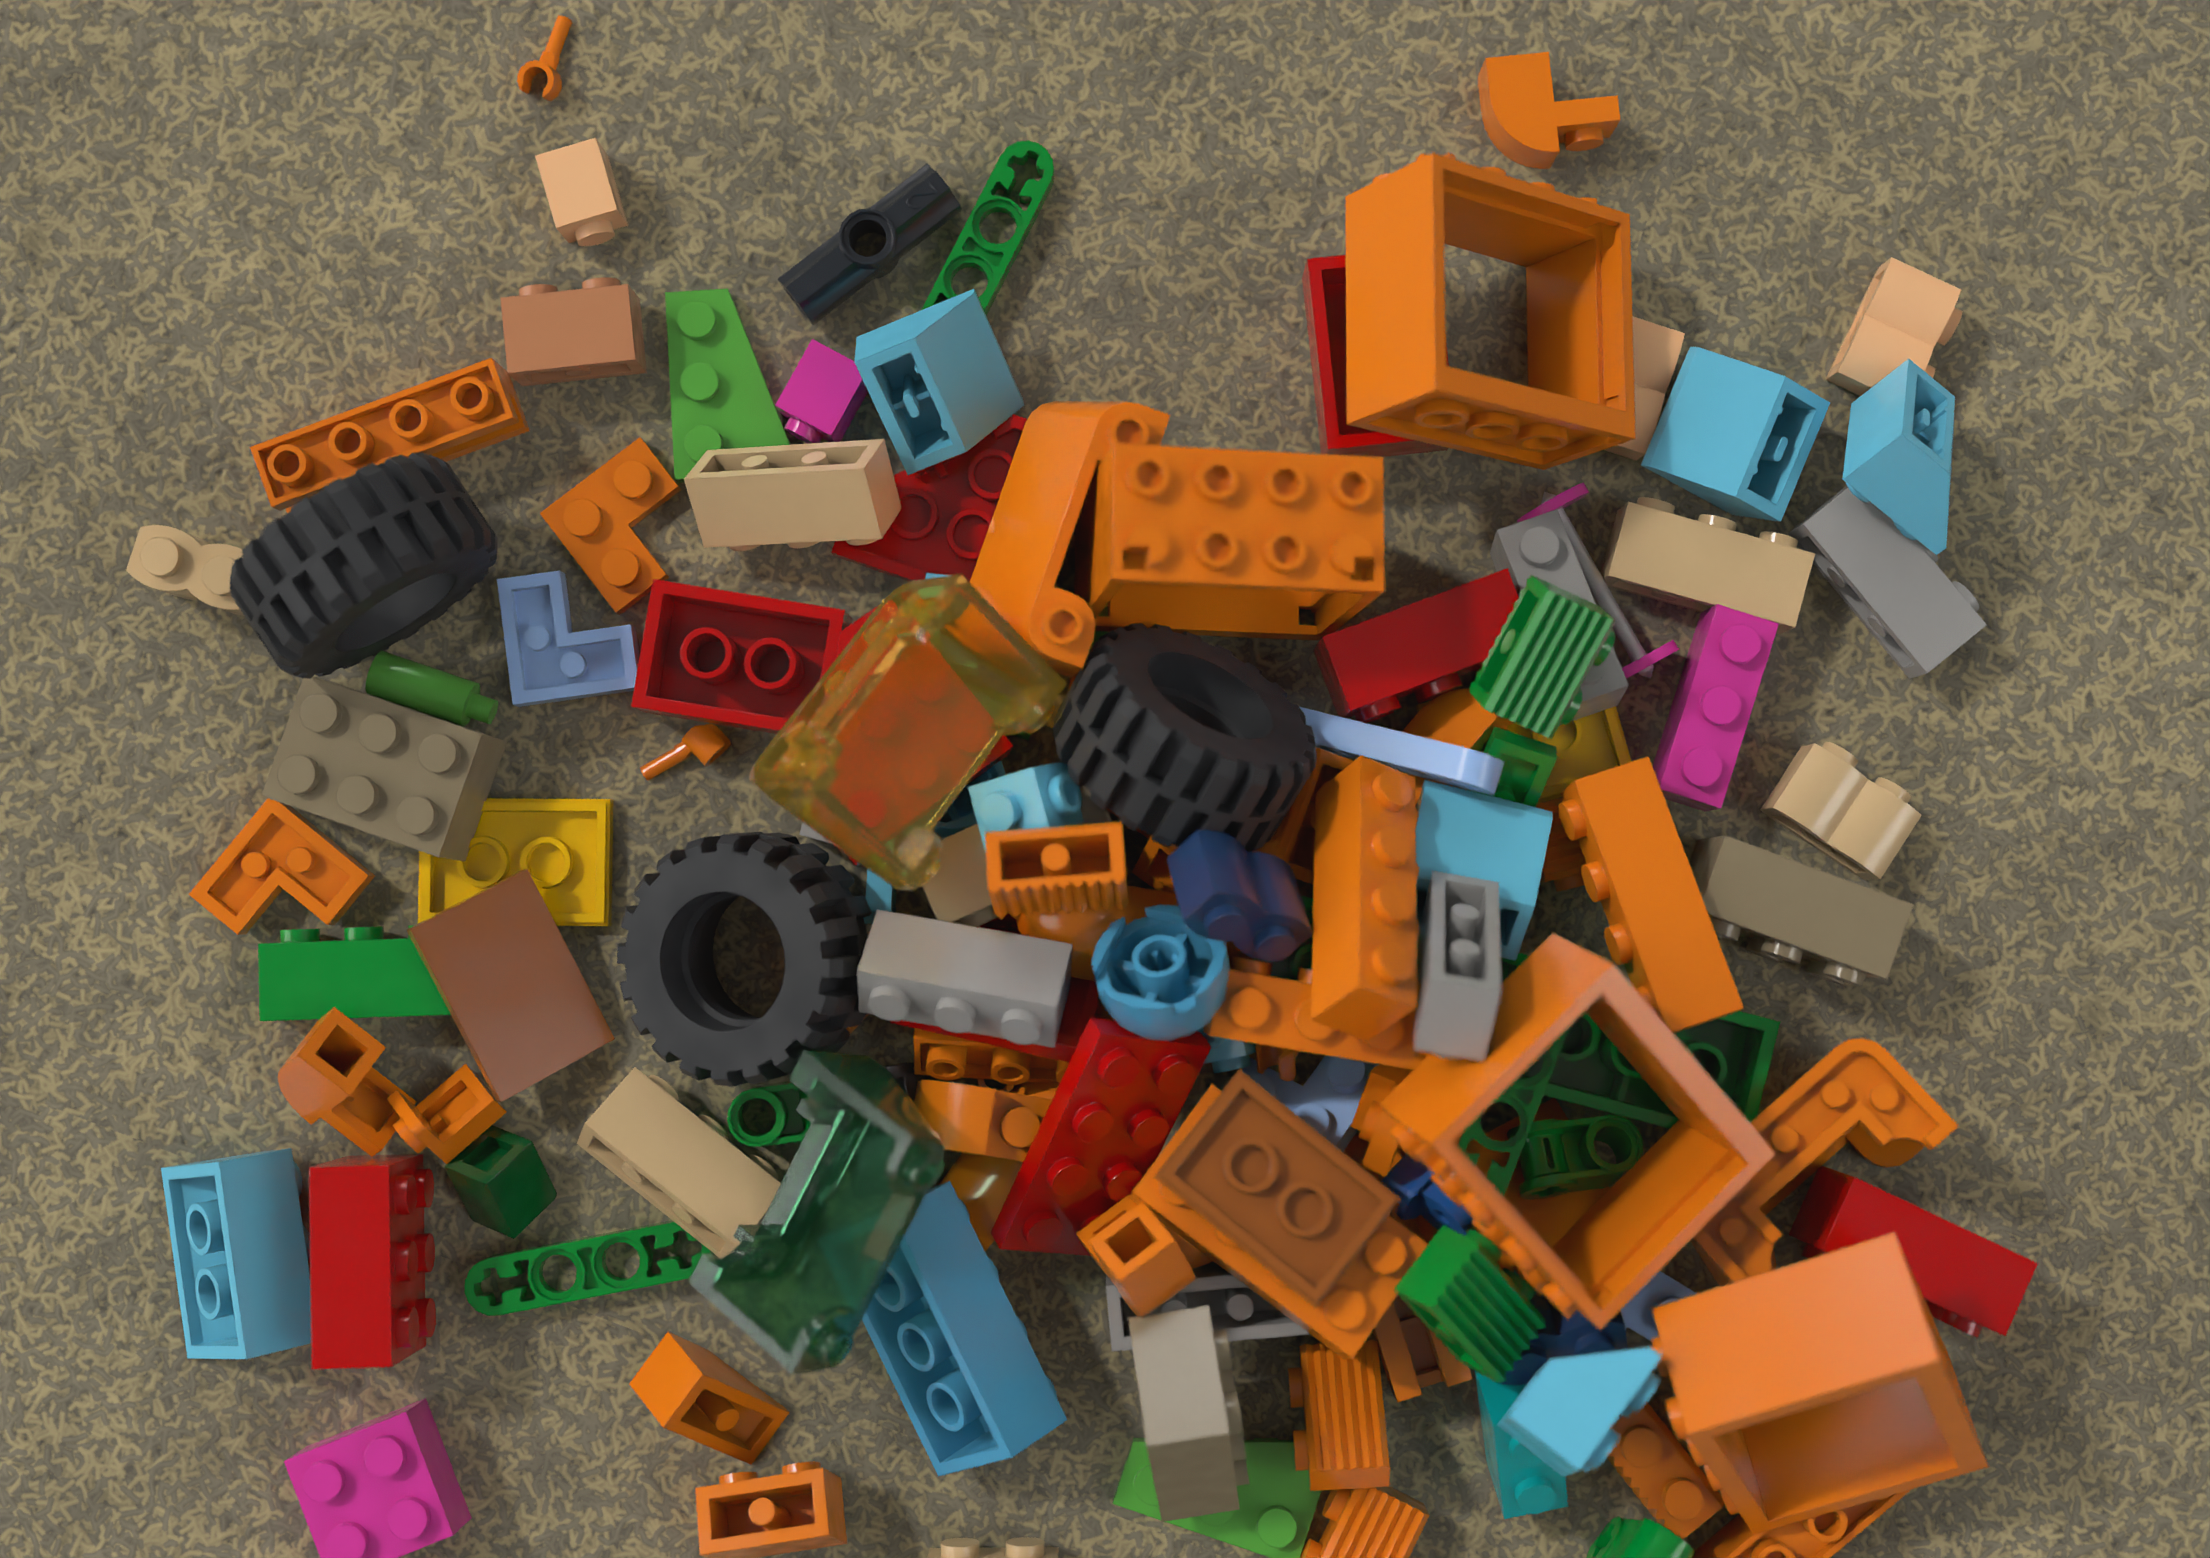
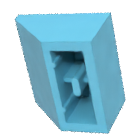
(937, 380)
(1735, 434)
(1903, 452)
(1487, 841)
(1575, 1401)

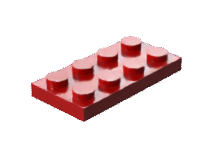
(1097, 1135)

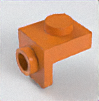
(448, 1116)

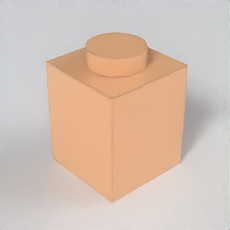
(582, 192)

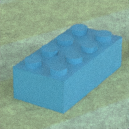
(957, 1344)

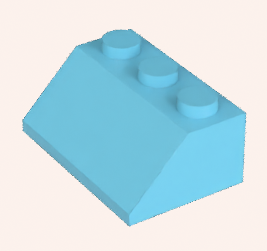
(240, 1254)

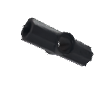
(901, 216)

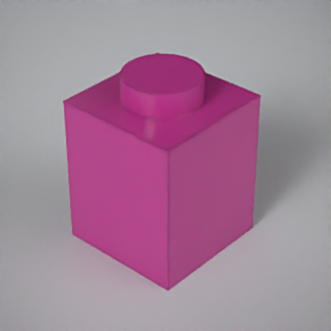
(821, 395)

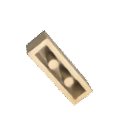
(794, 494)
(1705, 563)
(679, 1161)

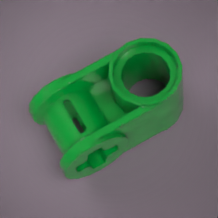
(789, 1124)
(1563, 1159)
(1638, 1540)

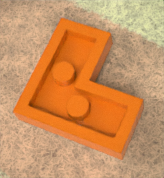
(598, 521)
(279, 853)

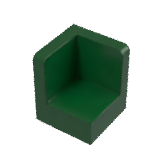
(501, 1181)

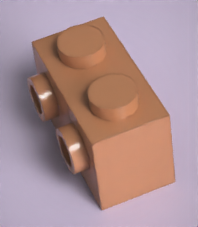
(573, 332)

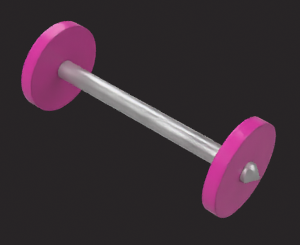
(1641, 661)

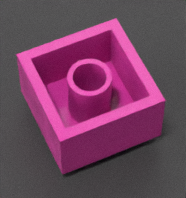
(379, 1487)

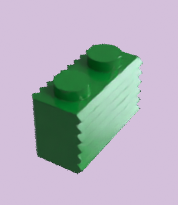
(1543, 657)
(1472, 1302)

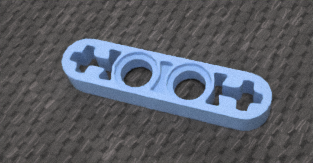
(1406, 752)

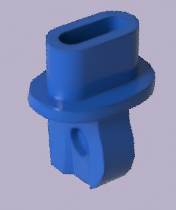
(1421, 1196)

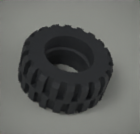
(362, 564)
(1183, 737)
(673, 963)

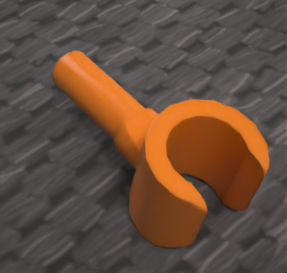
(548, 62)
(703, 741)
(1270, 1055)

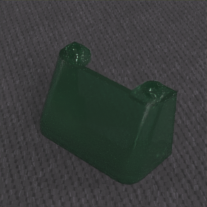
(835, 1219)

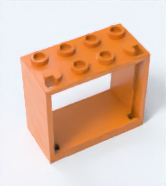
(1576, 314)
(1230, 540)
(1653, 1204)
(1815, 1386)

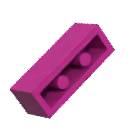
(1712, 706)

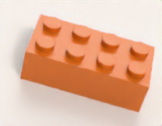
(1352, 1304)

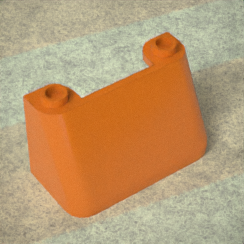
(1039, 513)
(1847, 1097)

